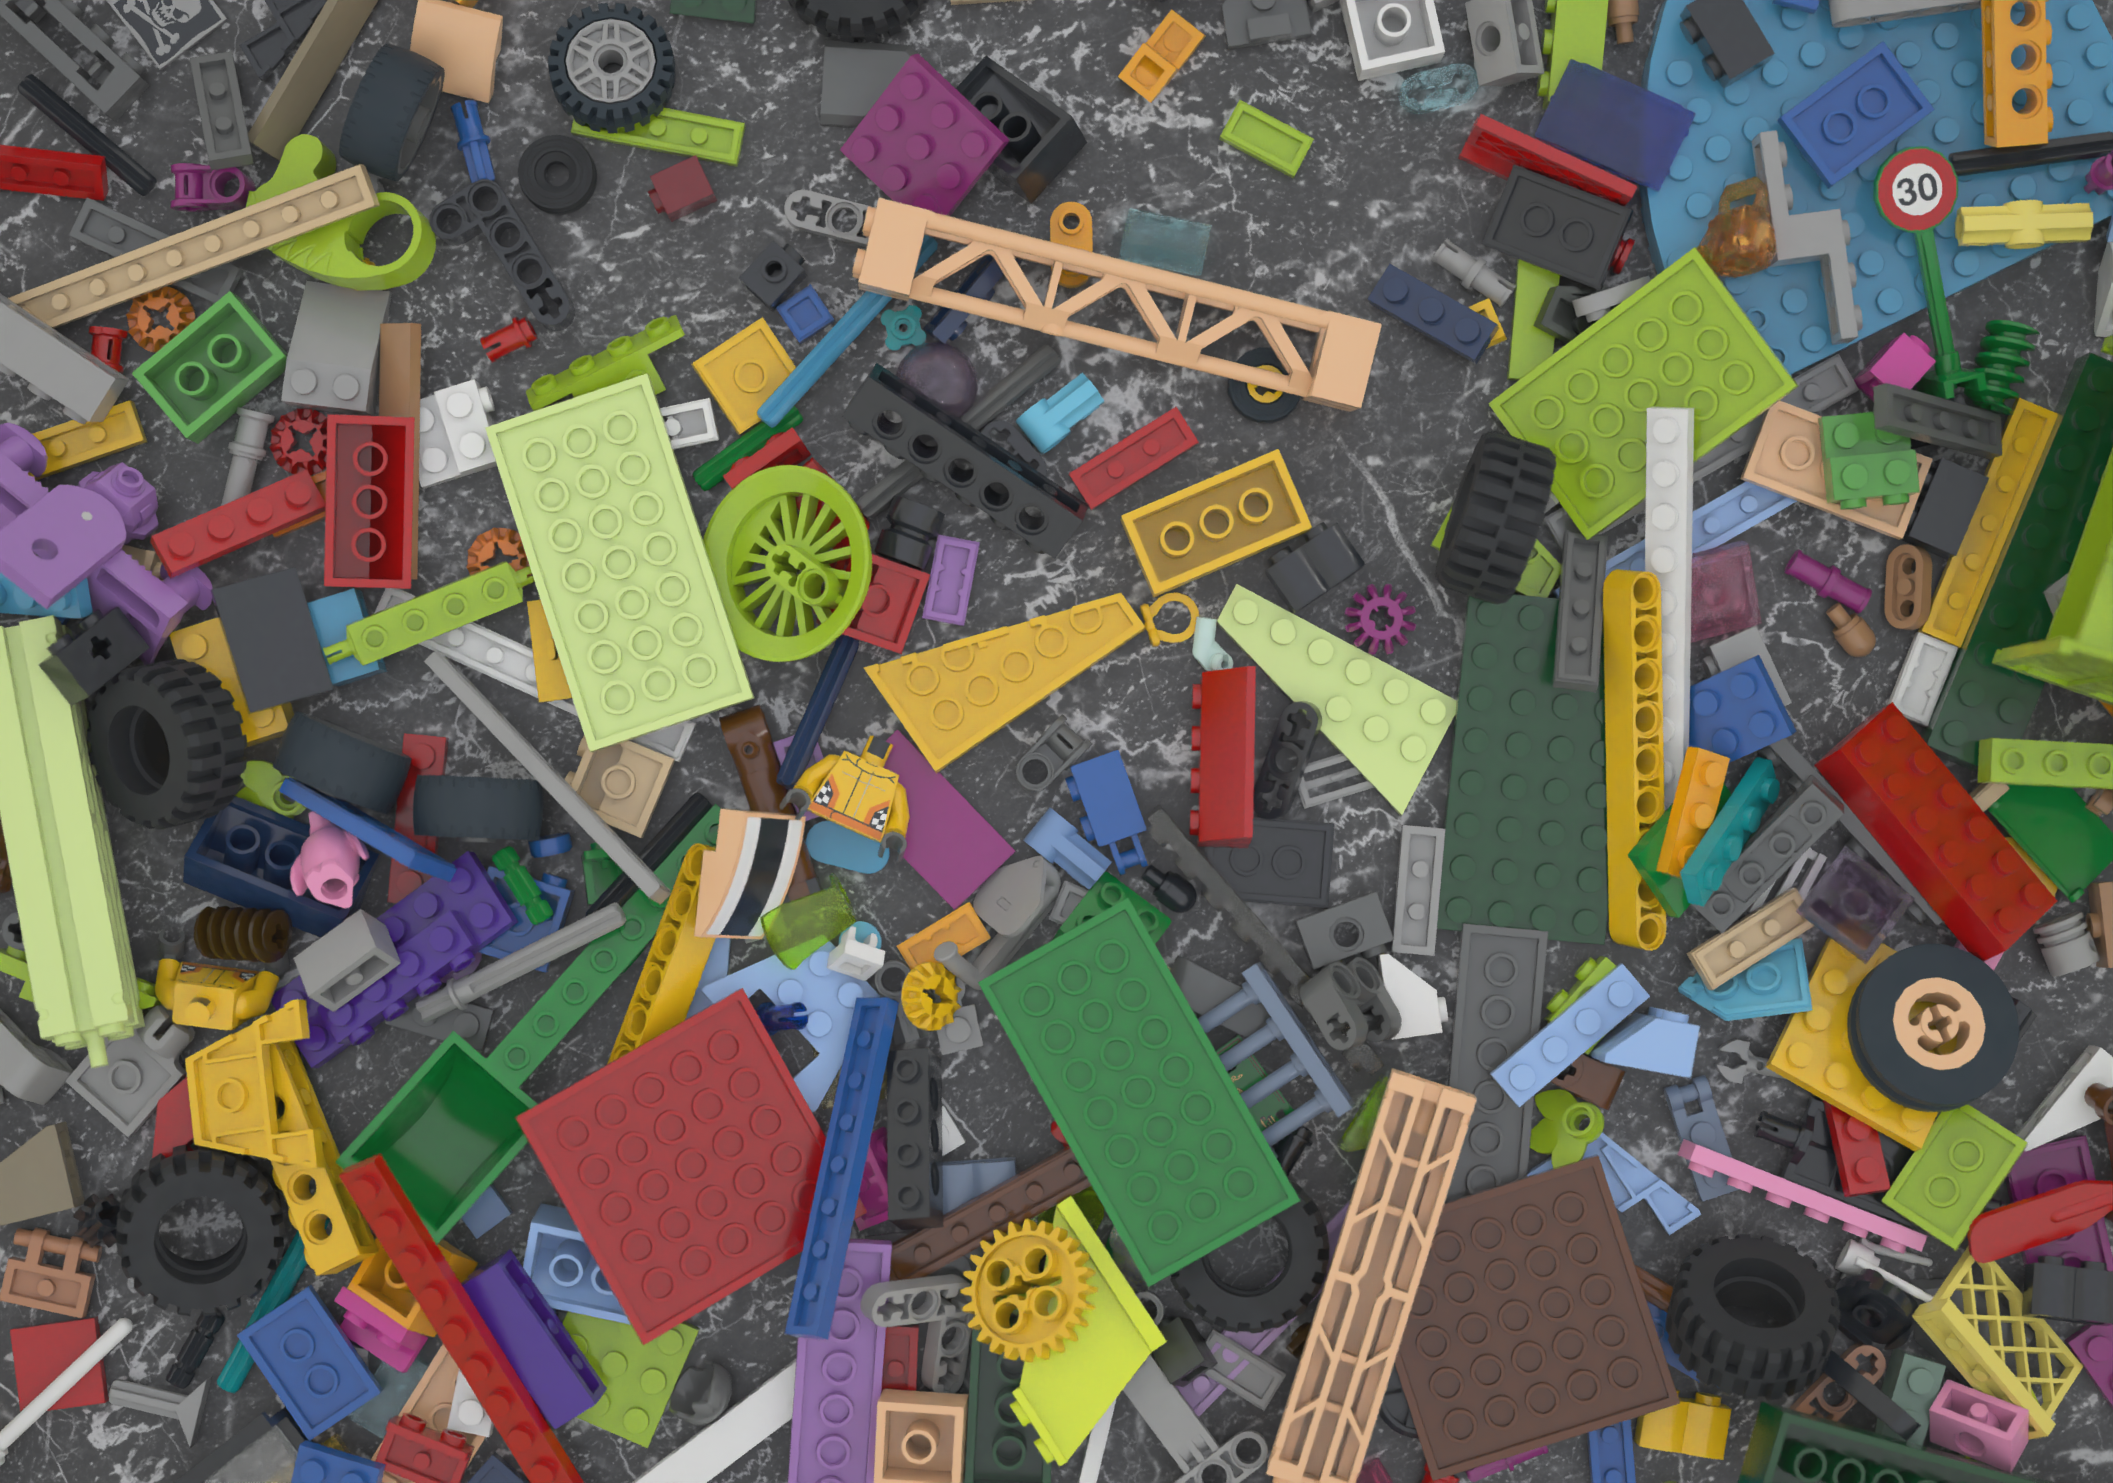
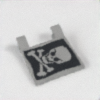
(168, 26)

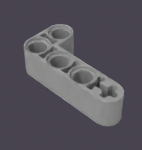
(26, 1068)

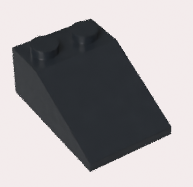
(1039, 131)

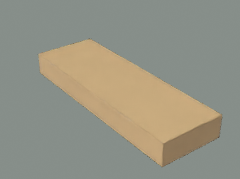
(1749, 939)

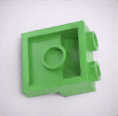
(1865, 462)

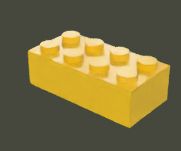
(1215, 523)

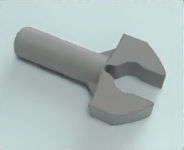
(1751, 1064)

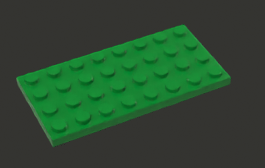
(1138, 1092)

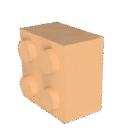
(920, 1437)

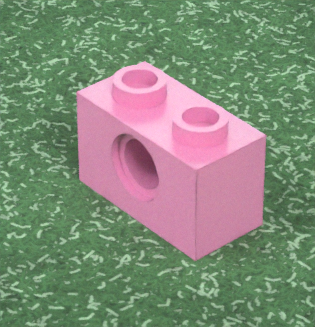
(1979, 1425)

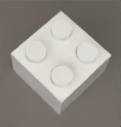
(1392, 35)

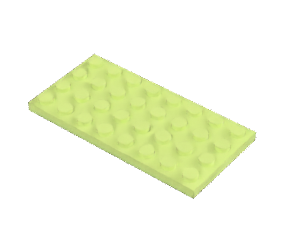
(619, 563)

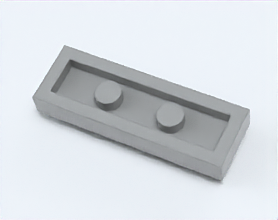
(1418, 890)

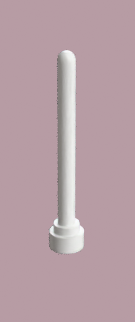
(62, 1384)

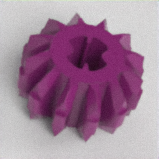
(1392, 612)

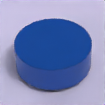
(550, 845)

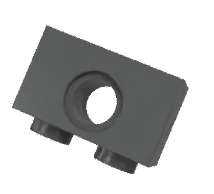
(1363, 913)

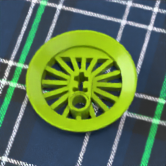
(741, 531)

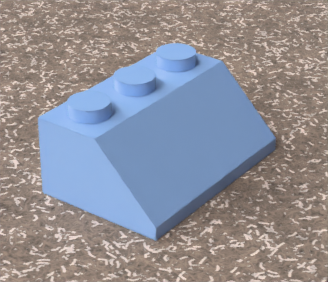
(1651, 1042)
(565, 1268)

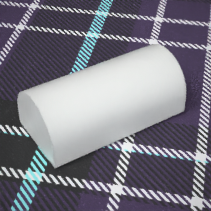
(691, 423)

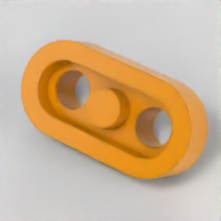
(1078, 238)

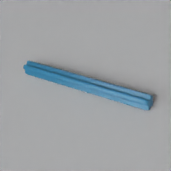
(830, 349)

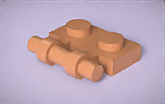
(48, 1286)

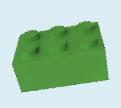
(212, 367)

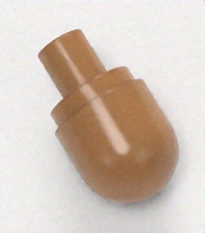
(1622, 15)
(1851, 632)

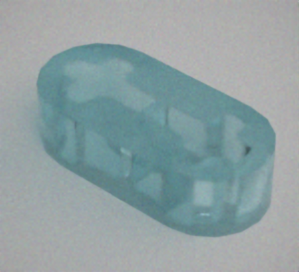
(1436, 79)

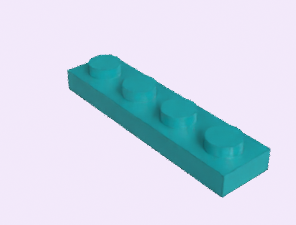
(1730, 831)

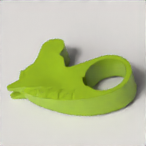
(335, 250)

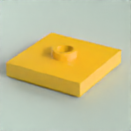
(745, 373)

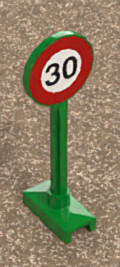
(1916, 194)

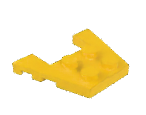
(235, 1092)

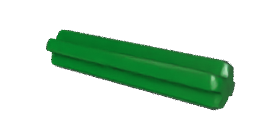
(713, 470)

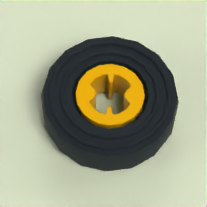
(1249, 403)

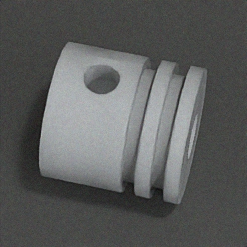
(2066, 944)

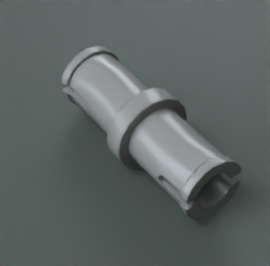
(1473, 273)

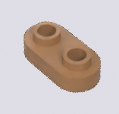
(1905, 587)

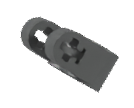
(1349, 995)

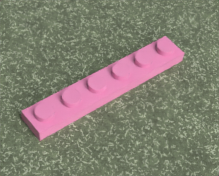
(1817, 1204)

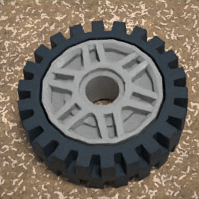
(604, 39)

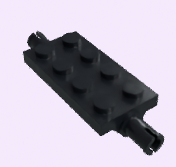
(1814, 1163)

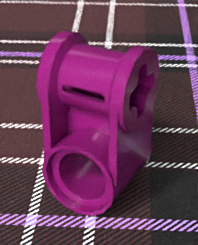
(203, 190)

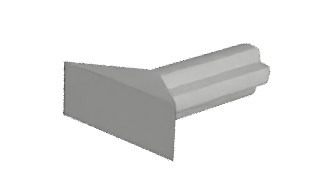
(164, 1403)

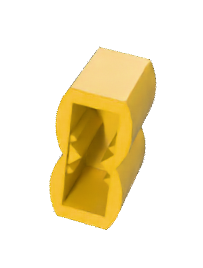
(1689, 1428)

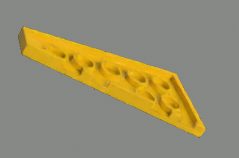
(985, 681)

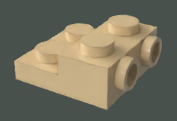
(621, 783)

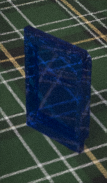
(1615, 124)

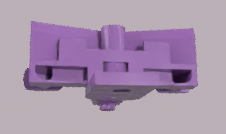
(82, 536)

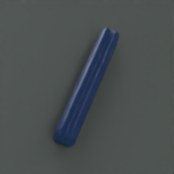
(817, 711)

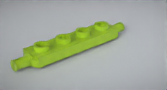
(432, 614)

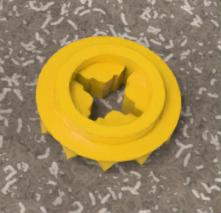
(919, 1006)

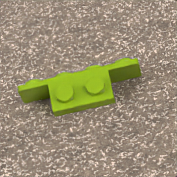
(621, 361)

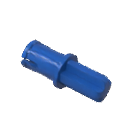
(473, 141)

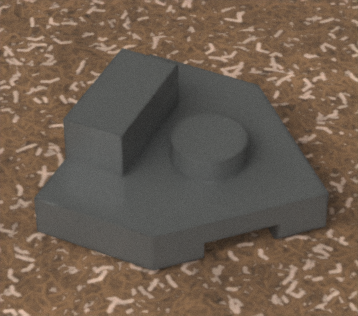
(1264, 21)

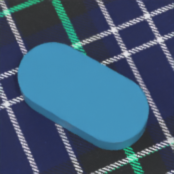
(844, 848)

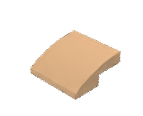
(462, 43)

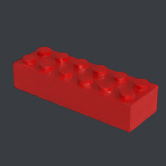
(1936, 833)

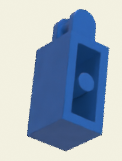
(1109, 806)

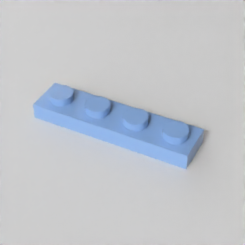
(1569, 1035)

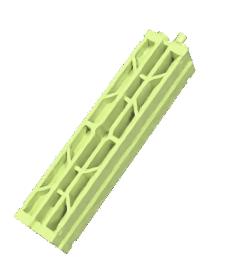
(61, 854)

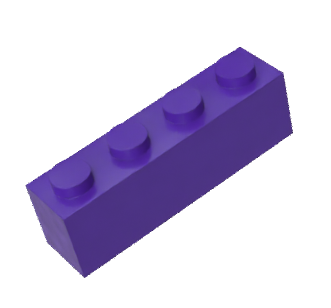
(534, 1340)

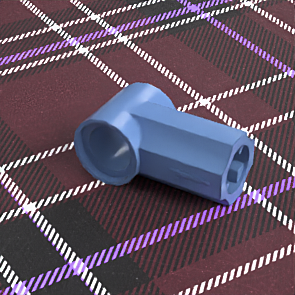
(1061, 844)

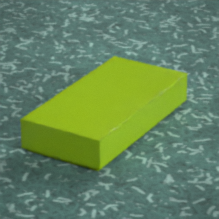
(1266, 139)

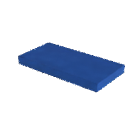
(369, 830)

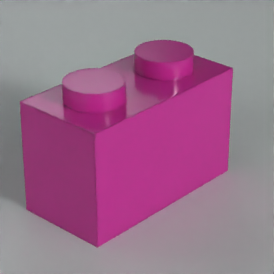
(1897, 363)

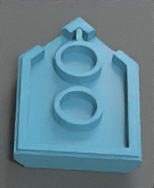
(1766, 988)

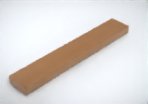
(401, 395)

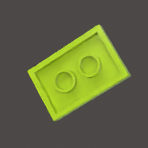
(1954, 1174)

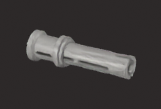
(246, 452)

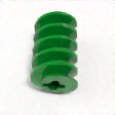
(2000, 362)

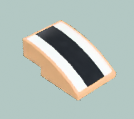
(747, 872)

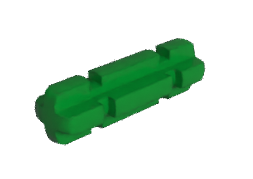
(522, 885)

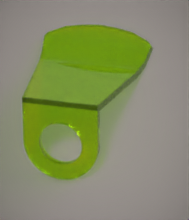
(808, 923)

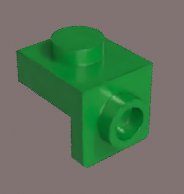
(598, 872)

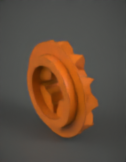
(140, 323)
(485, 546)

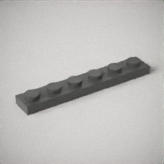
(1859, 838)

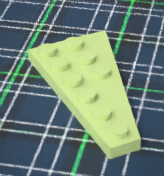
(1367, 707)

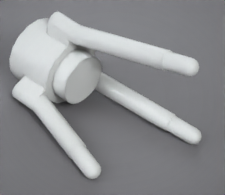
(1860, 1256)

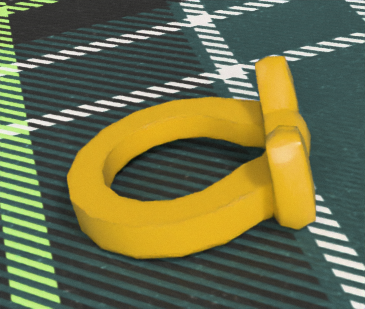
(1157, 635)

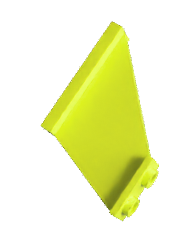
(1076, 1387)

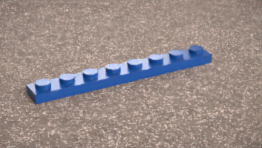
(842, 1168)

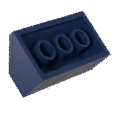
(248, 861)

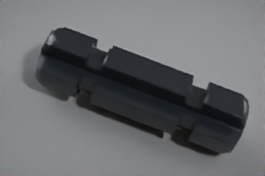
(194, 1350)

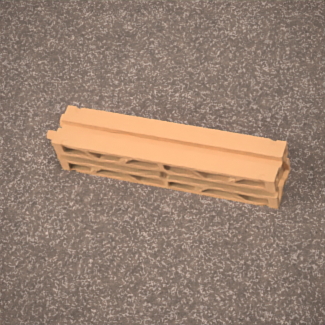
(1371, 1281)

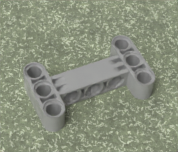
(1179, 1425)

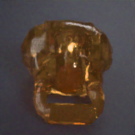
(1742, 237)

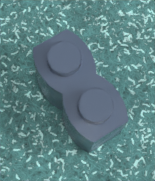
(970, 1178)

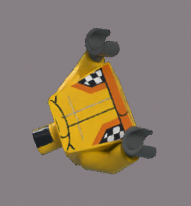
(856, 795)
(212, 994)

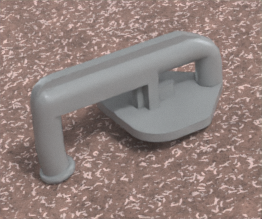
(1014, 905)

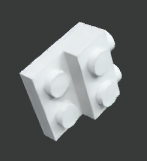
(455, 433)

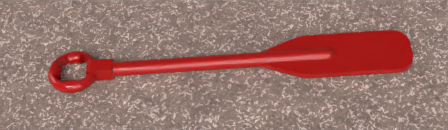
(2039, 1219)

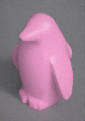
(328, 863)

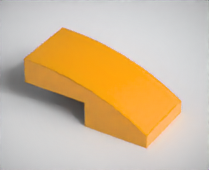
(1161, 56)

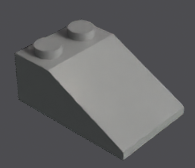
(336, 350)

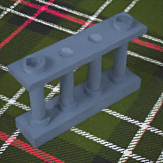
(1304, 1062)

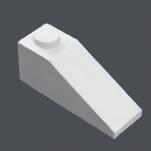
(2065, 1105)

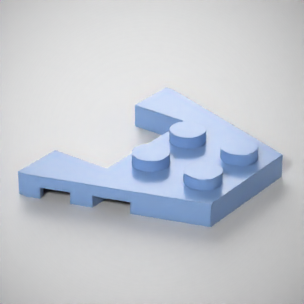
(829, 1006)
(1632, 1182)

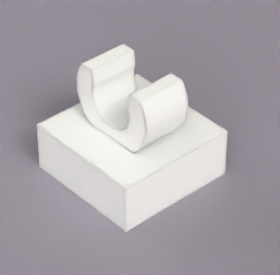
(856, 958)

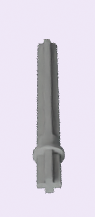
(472, 986)

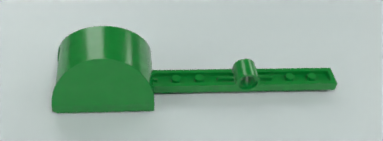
(455, 1116)

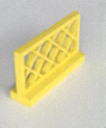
(1985, 1365)

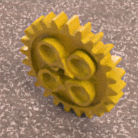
(1035, 1328)

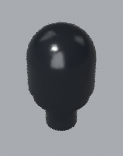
(1171, 889)

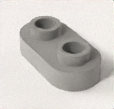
(1599, 303)

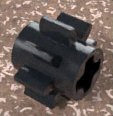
(98, 1220)

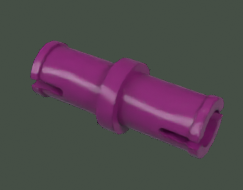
(1828, 581)

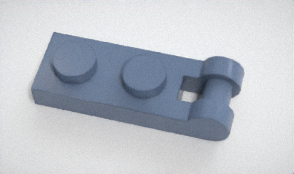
(1702, 1129)

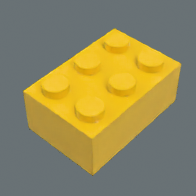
(207, 646)

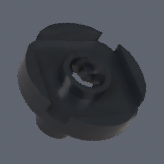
(1893, 1310)

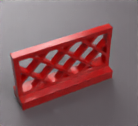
(1499, 147)

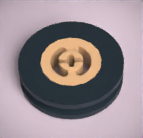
(1968, 1002)

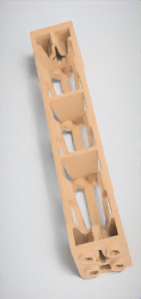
(1339, 358)

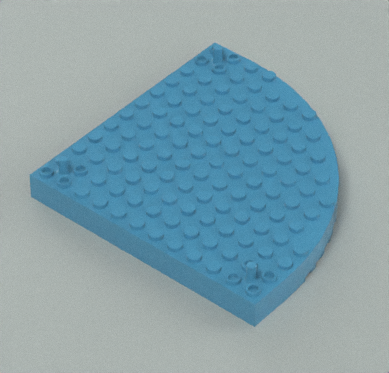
(1946, 64)

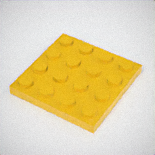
(1818, 1053)

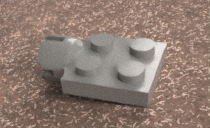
(137, 1073)

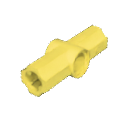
(2023, 224)

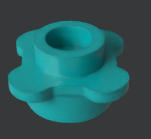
(897, 338)

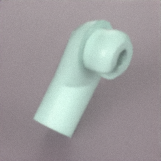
(1206, 649)

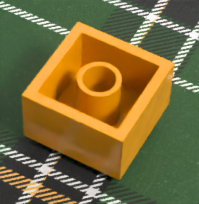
(385, 1289)

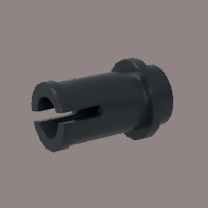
(1291, 1148)

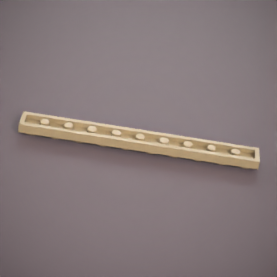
(201, 248)

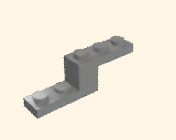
(1809, 238)

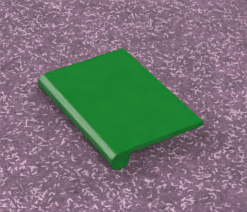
(2056, 834)

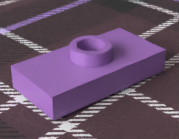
(951, 580)

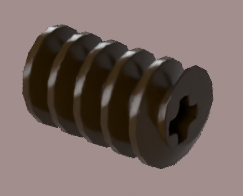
(243, 934)

